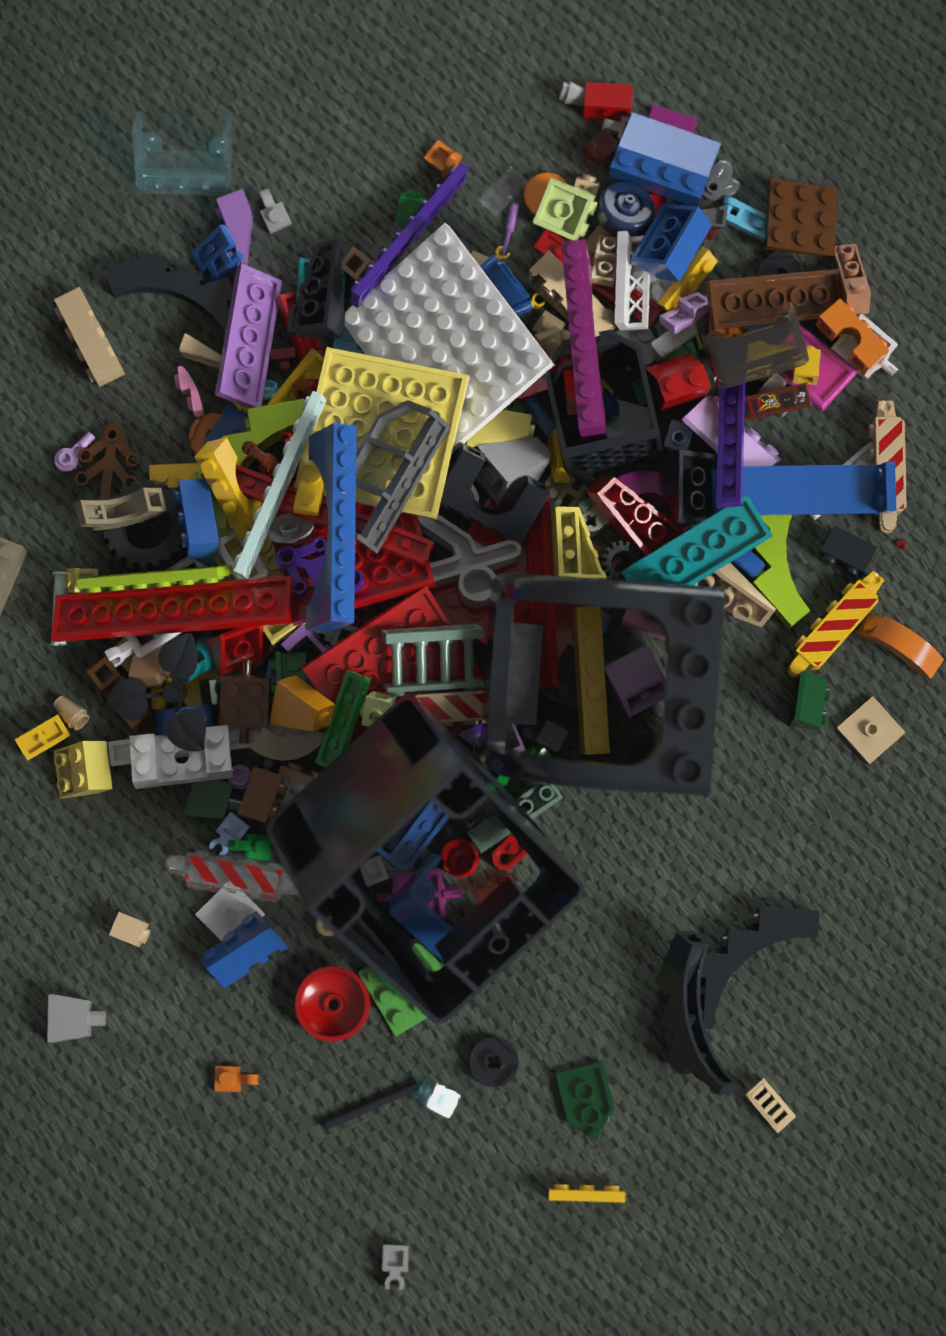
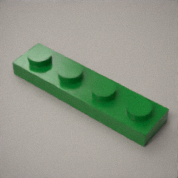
(344, 717)

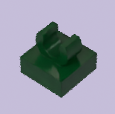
(209, 691)

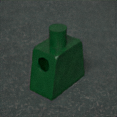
(211, 800)

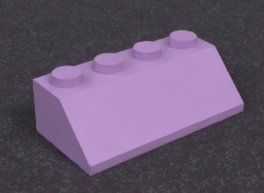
(704, 421)

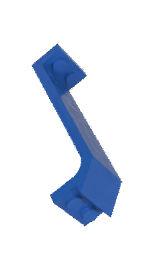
(818, 489)

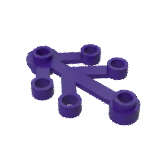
(312, 566)

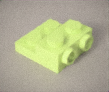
(565, 210)

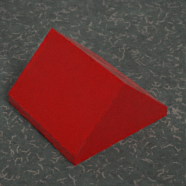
(234, 646)

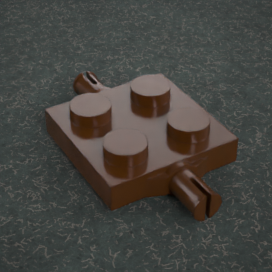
(245, 701)

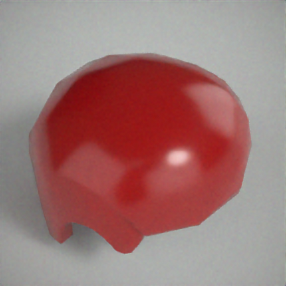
(453, 852)

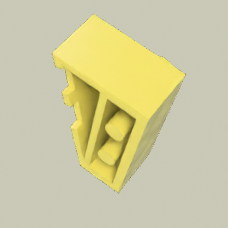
(571, 545)

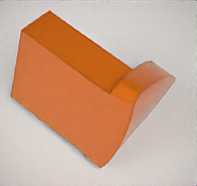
(442, 158)

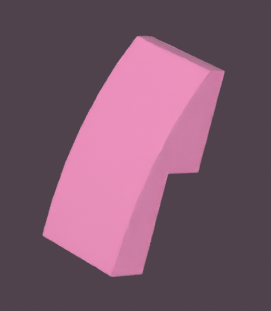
(185, 383)

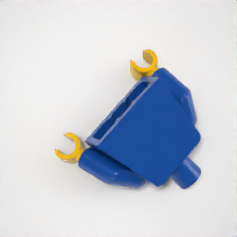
(508, 284)

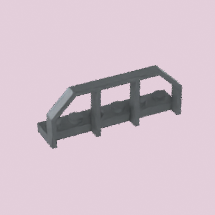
(407, 475)

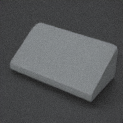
(671, 343)

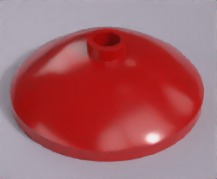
(314, 998)

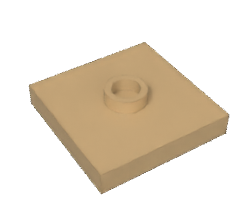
(870, 730)

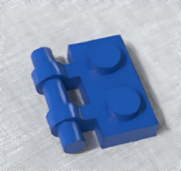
(213, 249)

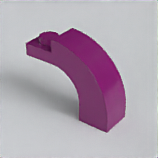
(648, 485)

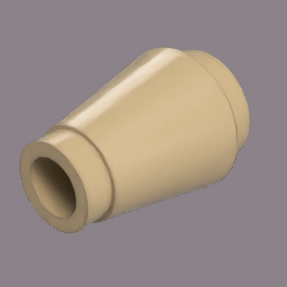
(72, 714)

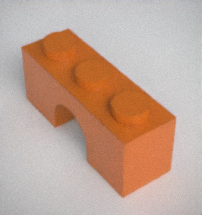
(841, 320)

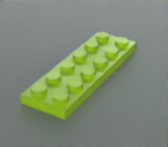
(155, 578)

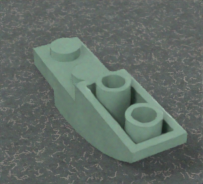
(533, 801)

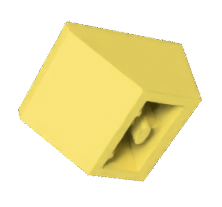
(83, 769)

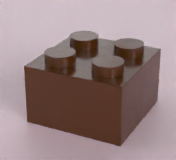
(262, 796)

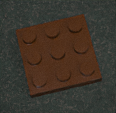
(801, 218)

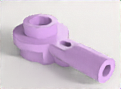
(67, 459)

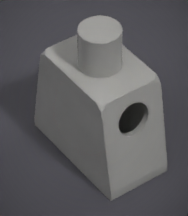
(71, 1018)

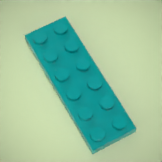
(703, 547)

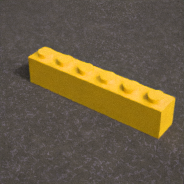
(590, 680)

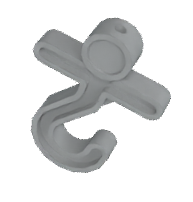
(471, 562)

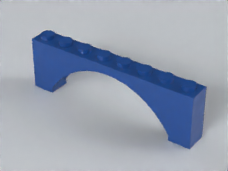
(335, 457)

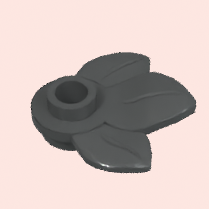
(721, 179)

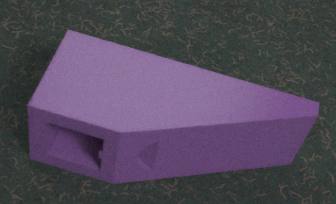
(238, 218)

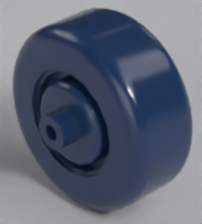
(625, 208)

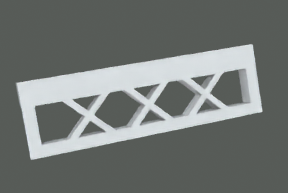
(624, 286)

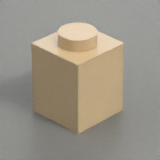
(130, 930)

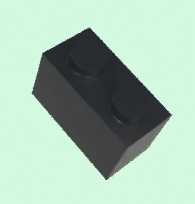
(847, 551)

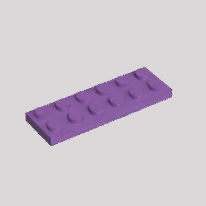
(248, 337)

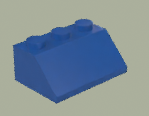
(672, 241)
(198, 520)

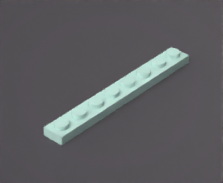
(282, 477)

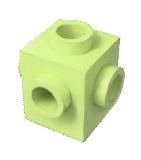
(375, 706)

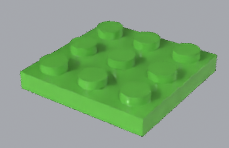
(395, 1009)

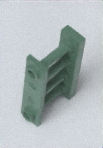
(420, 638)

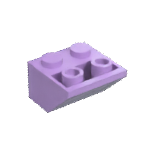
(636, 680)

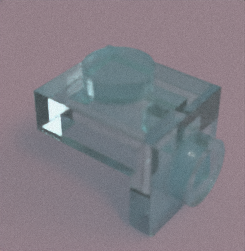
(437, 1097)

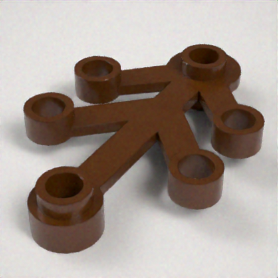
(108, 463)

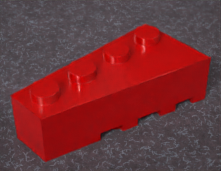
(632, 516)

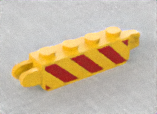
(837, 625)

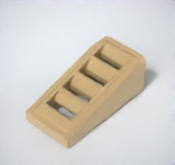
(198, 352)
(756, 1089)

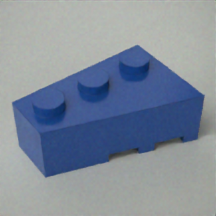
(241, 949)

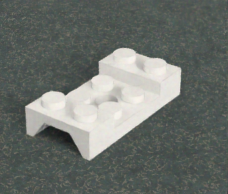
(156, 765)

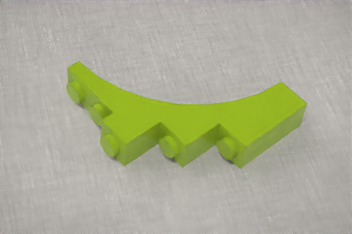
(264, 429)
(776, 582)

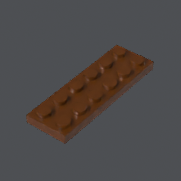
(760, 298)

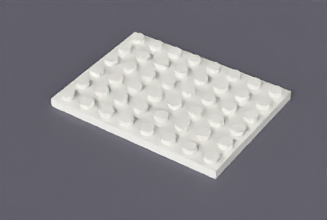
(450, 317)

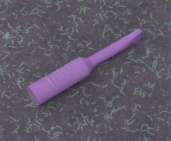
(510, 224)

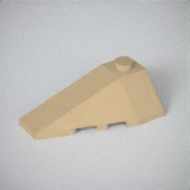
(740, 595)

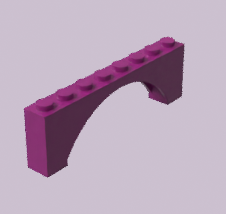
(583, 341)

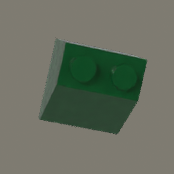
(808, 701)

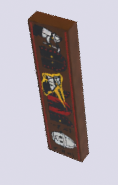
(777, 401)

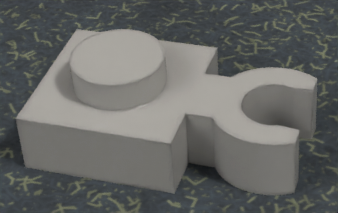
(396, 1261)

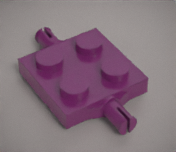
(435, 877)

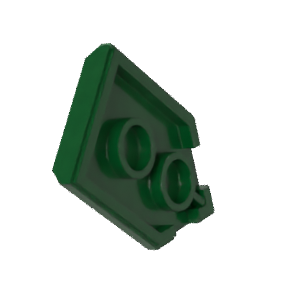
(586, 1098)

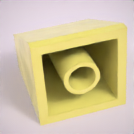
(504, 427)

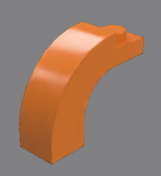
(902, 642)

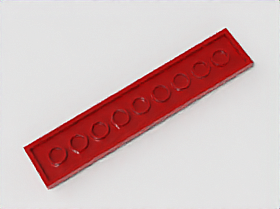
(173, 609)

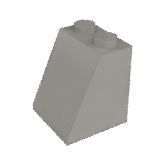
(509, 464)

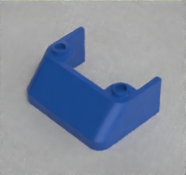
(414, 836)
(412, 909)

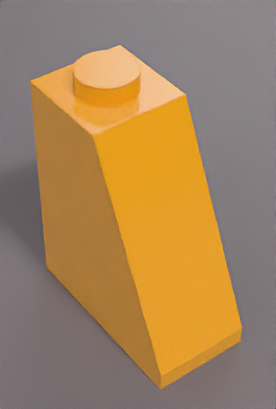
(300, 706)

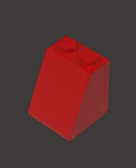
(678, 382)

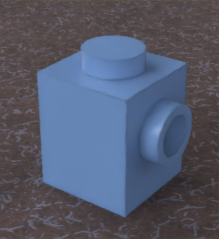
(677, 436)

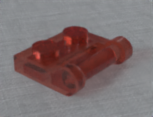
(267, 461)

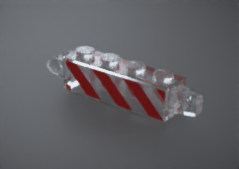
(232, 876)

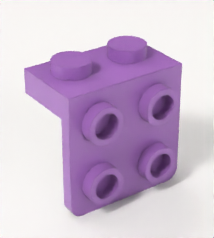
(298, 638)

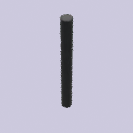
(371, 1105)

